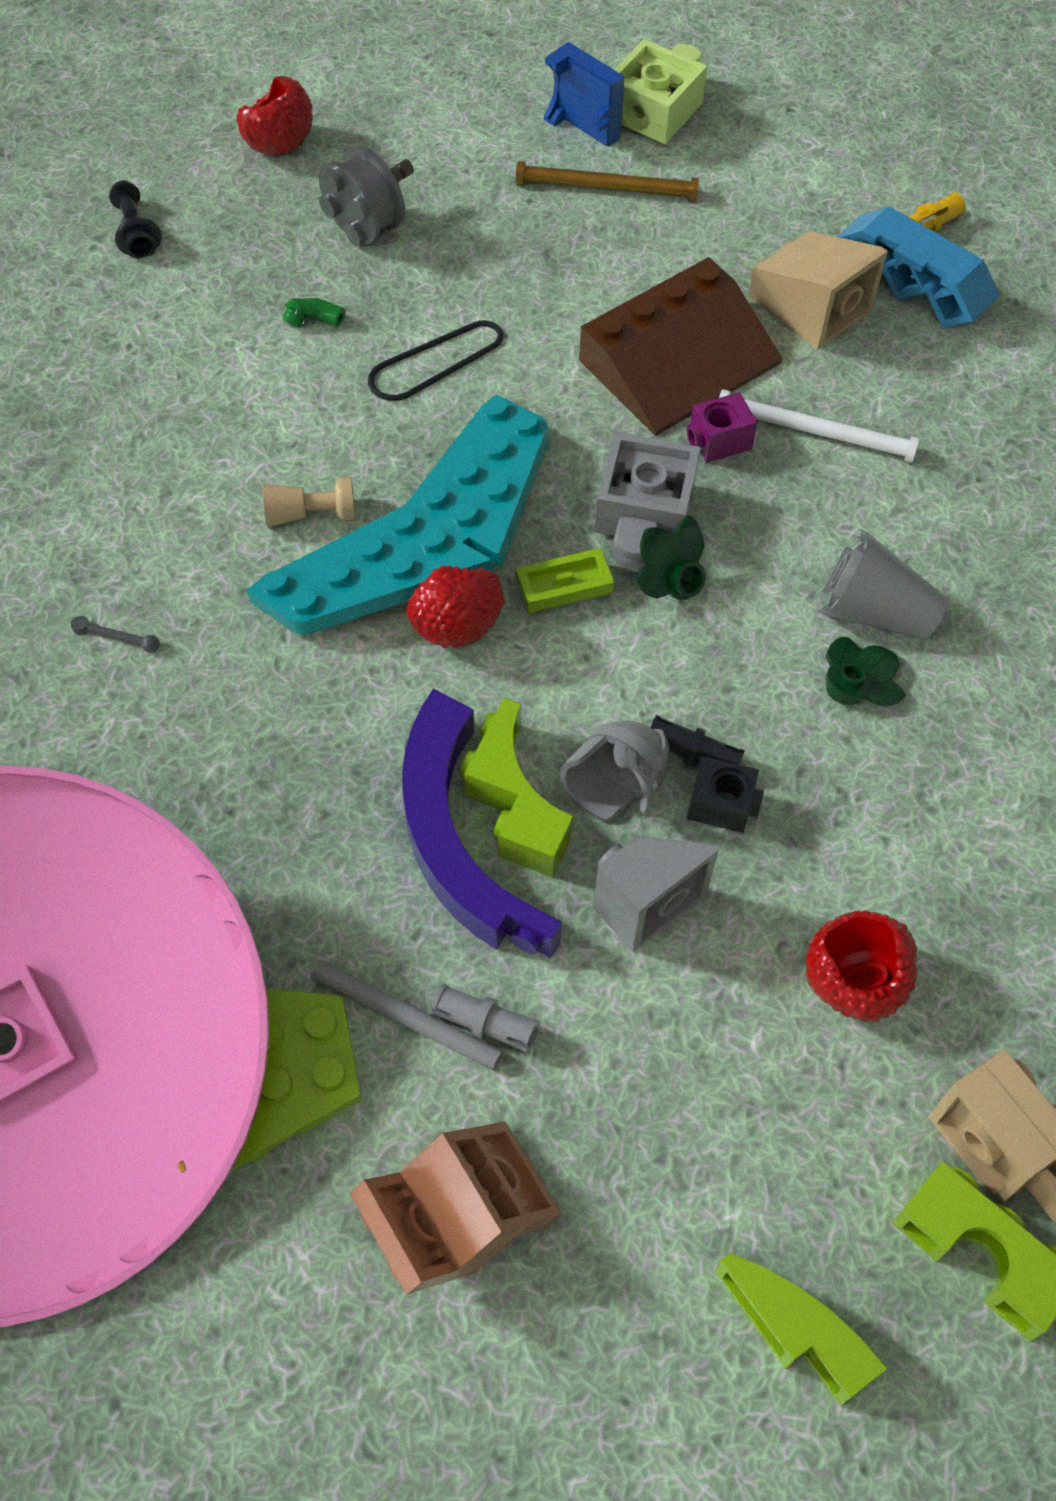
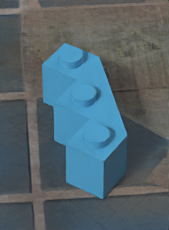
(927, 264)

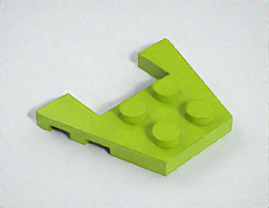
(307, 1070)

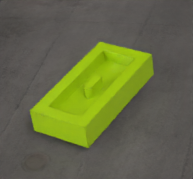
(564, 580)

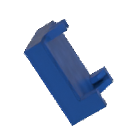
(585, 94)

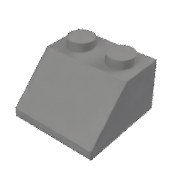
(650, 885)

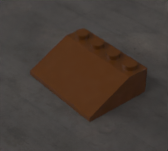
(678, 345)

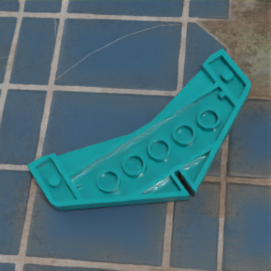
(455, 518)

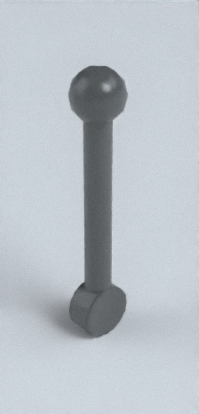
(81, 625)

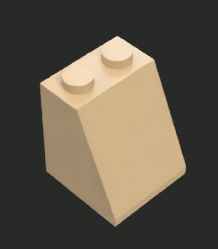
(819, 284)

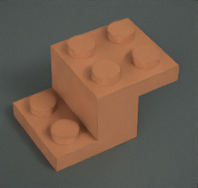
(454, 1206)

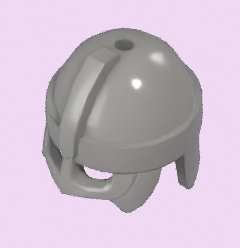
(615, 767)

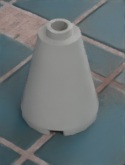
(883, 592)

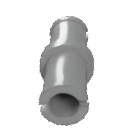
(485, 1018)

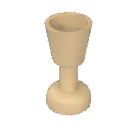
(290, 503)

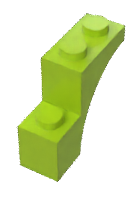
(529, 827)

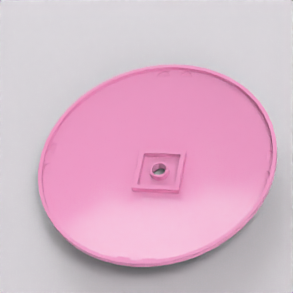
(132, 1040)

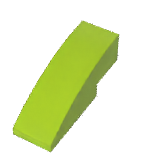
(795, 1321)

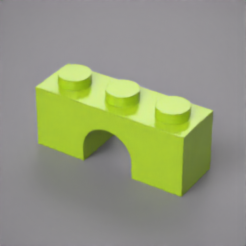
(954, 1210)

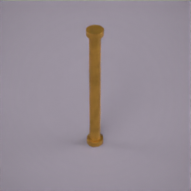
(606, 181)

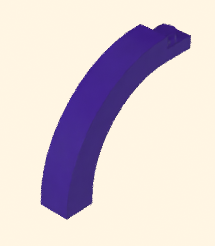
(457, 881)

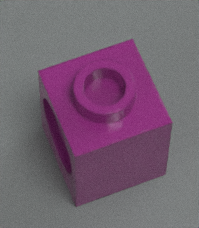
(722, 427)

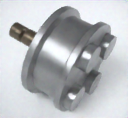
(363, 194)

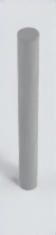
(406, 1015)

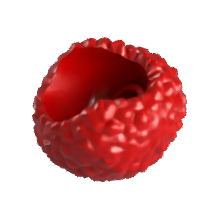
(278, 119)
(455, 606)
(863, 965)

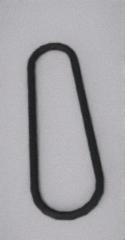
(377, 368)

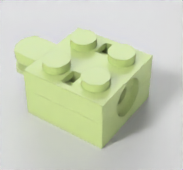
(661, 88)

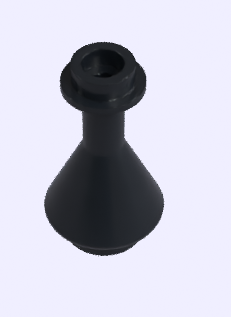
(136, 233)

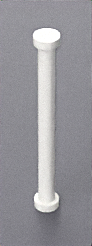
(833, 429)

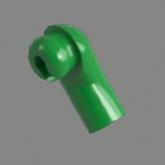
(316, 308)

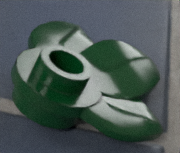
(669, 558)
(862, 674)

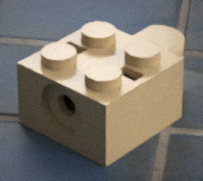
(1003, 1130)

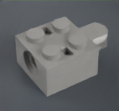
(642, 488)

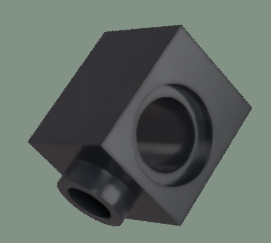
(725, 777)

